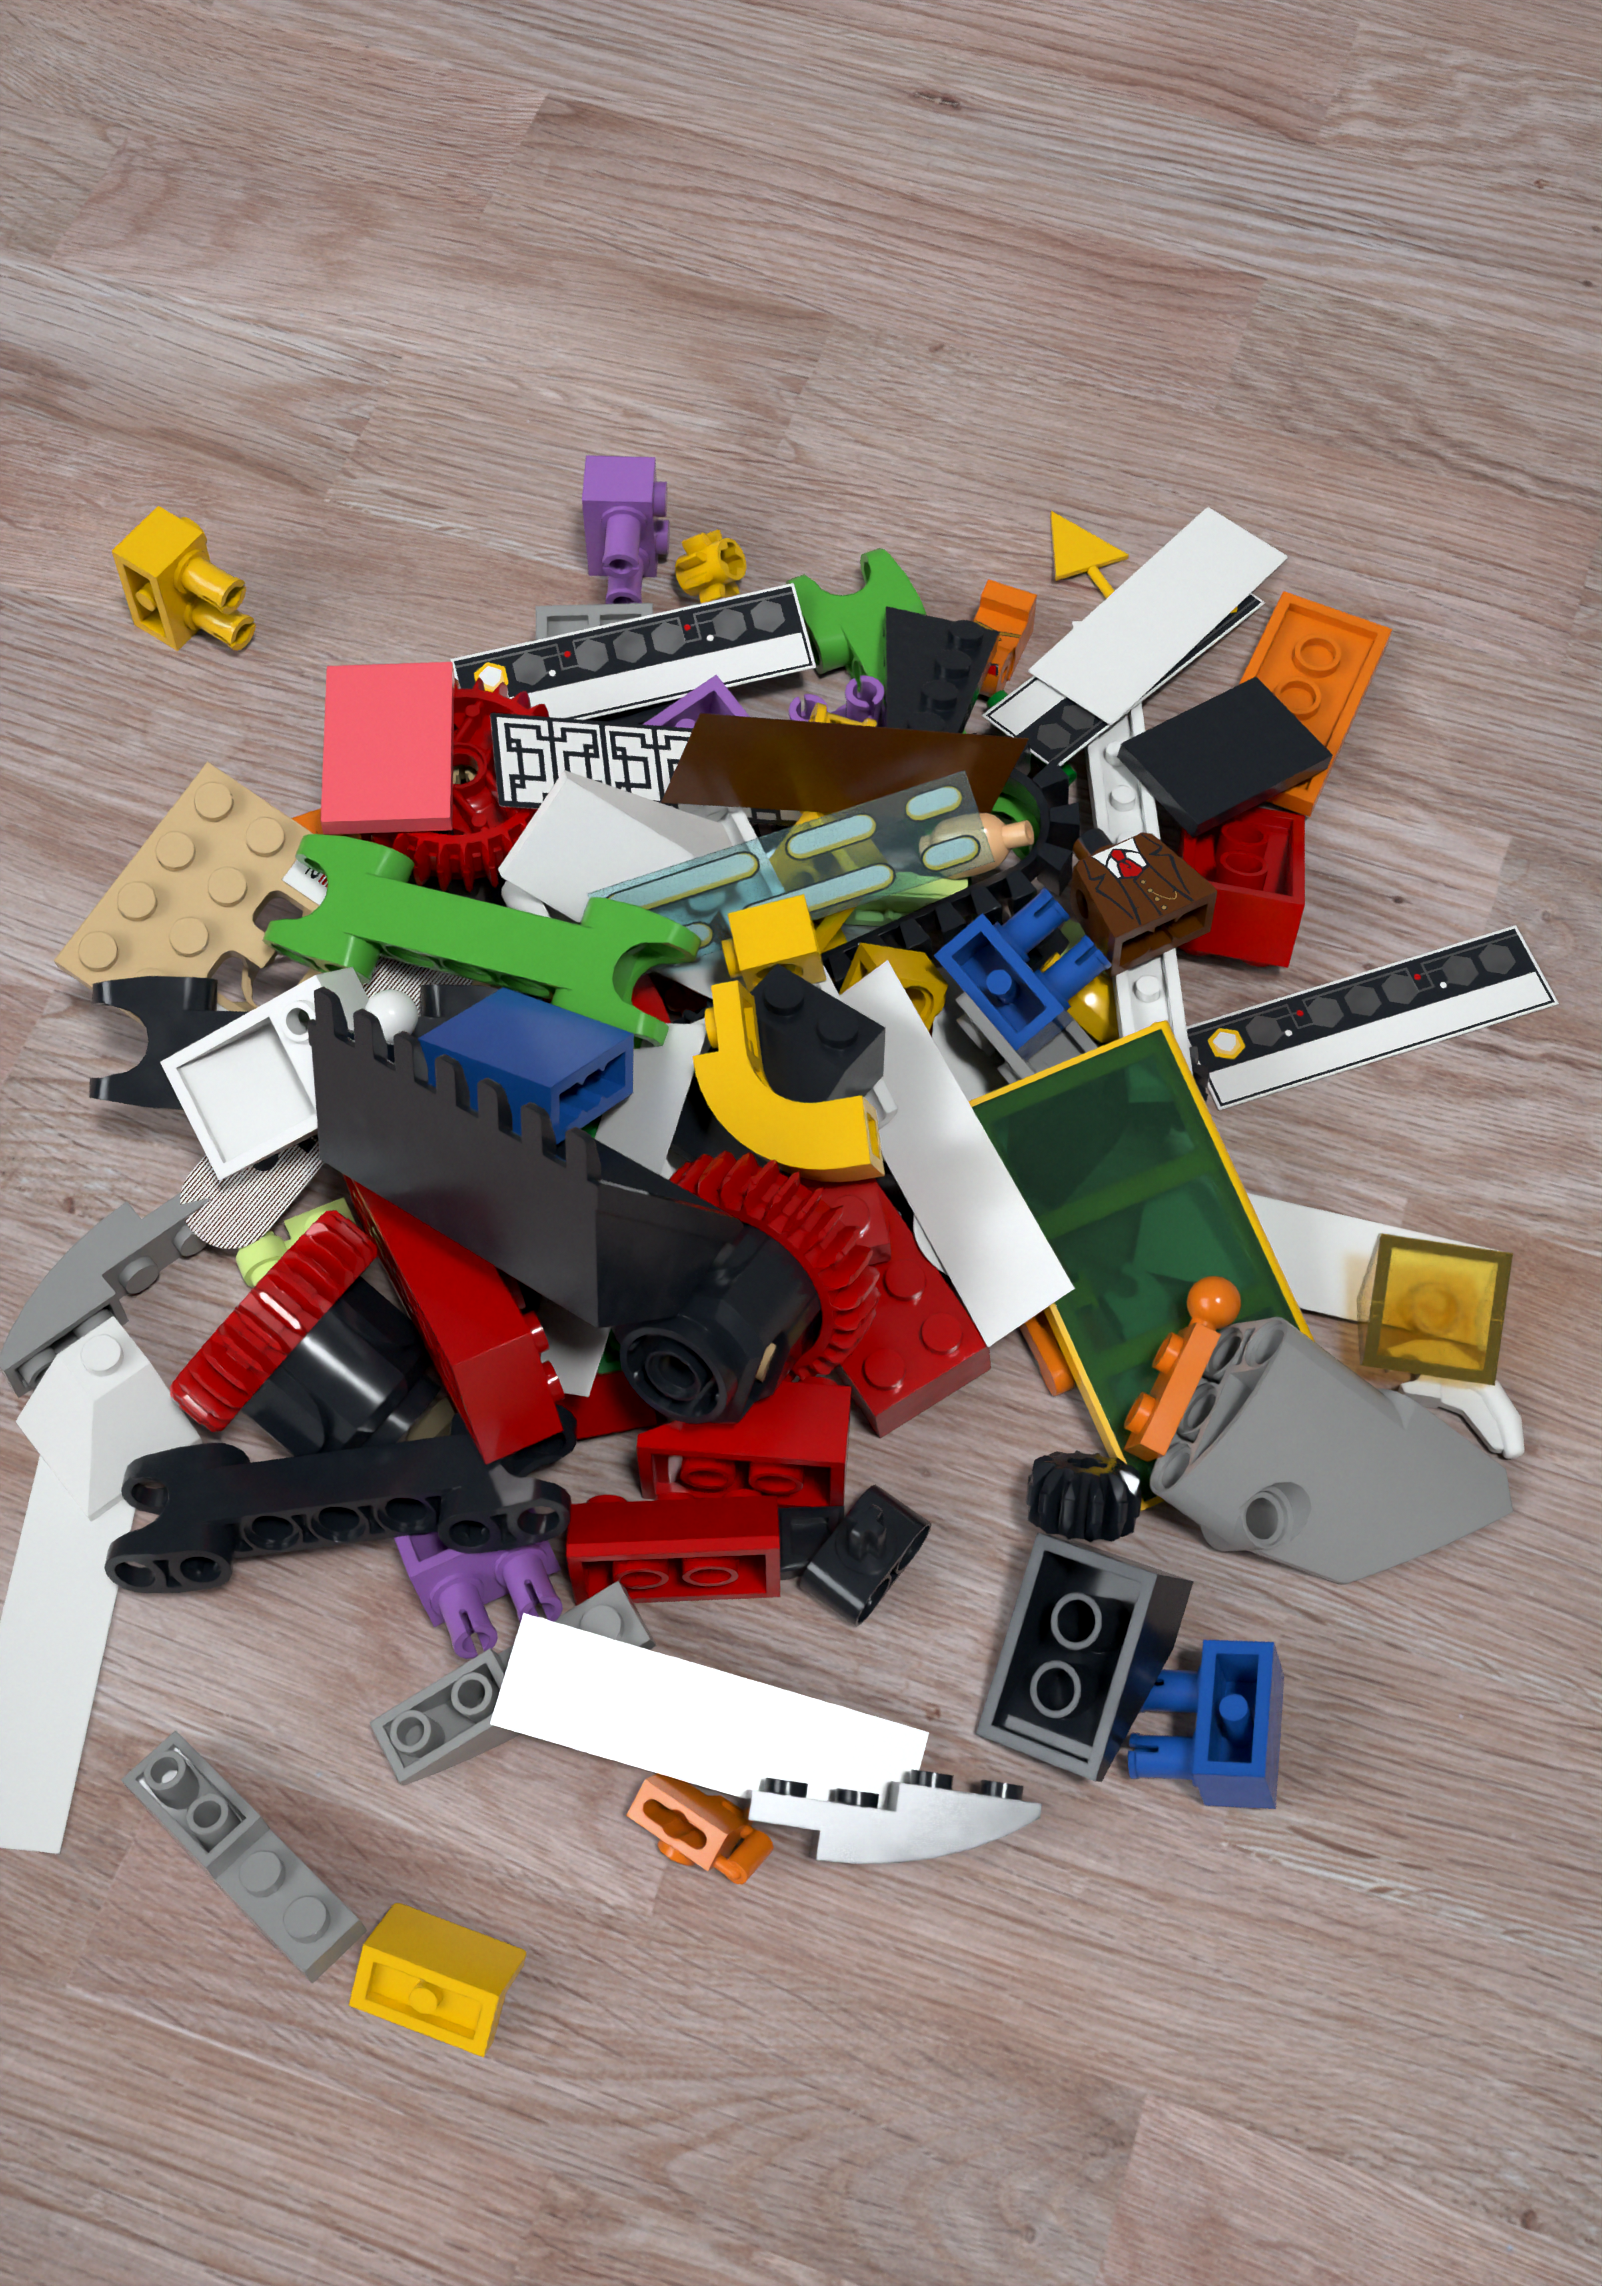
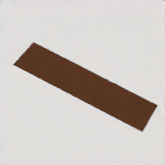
(829, 764)

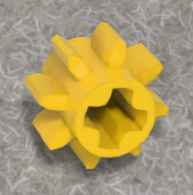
(710, 566)

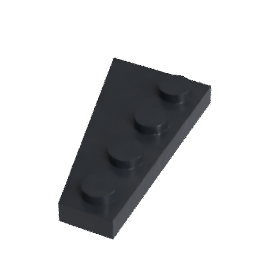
(933, 670)

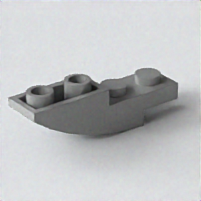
(87, 1283)
(454, 1714)
(244, 1857)

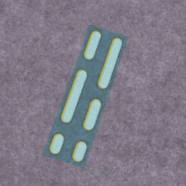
(830, 860)

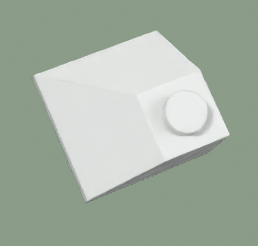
(99, 1414)

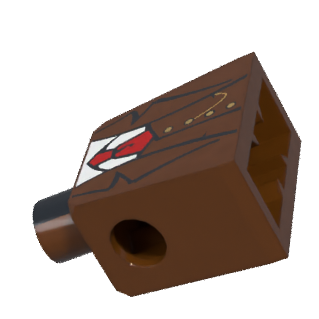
(1137, 898)

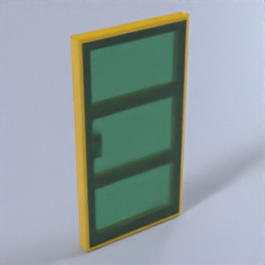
(1136, 1210)

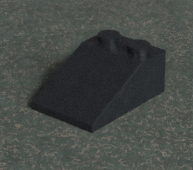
(809, 1053)
(1081, 1654)

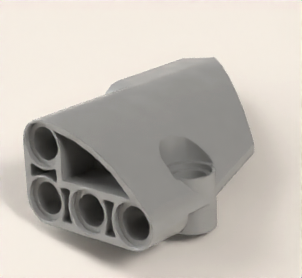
(1318, 1464)

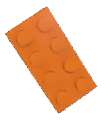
(1320, 670)

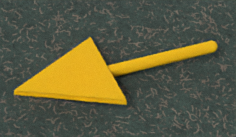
(1081, 552)

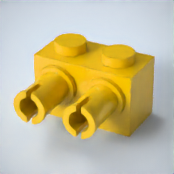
(175, 585)

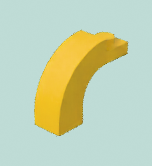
(819, 1139)

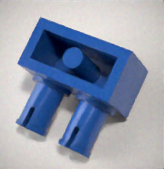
(993, 971)
(1237, 1725)

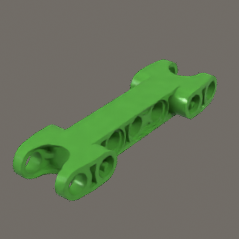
(850, 634)
(378, 914)

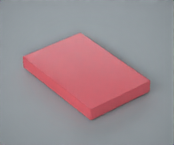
(388, 748)

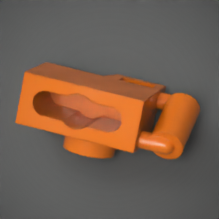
(699, 1828)

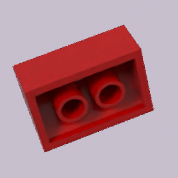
(676, 1547)

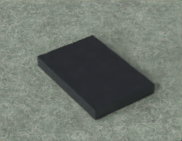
(1224, 756)

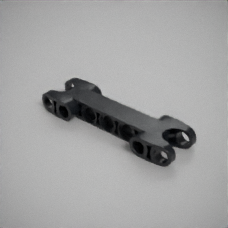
(185, 1010)
(230, 1509)

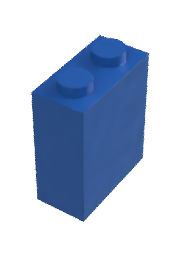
(538, 1056)

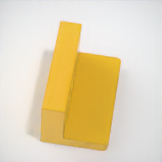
(436, 1978)

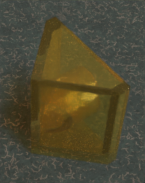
(1433, 1308)

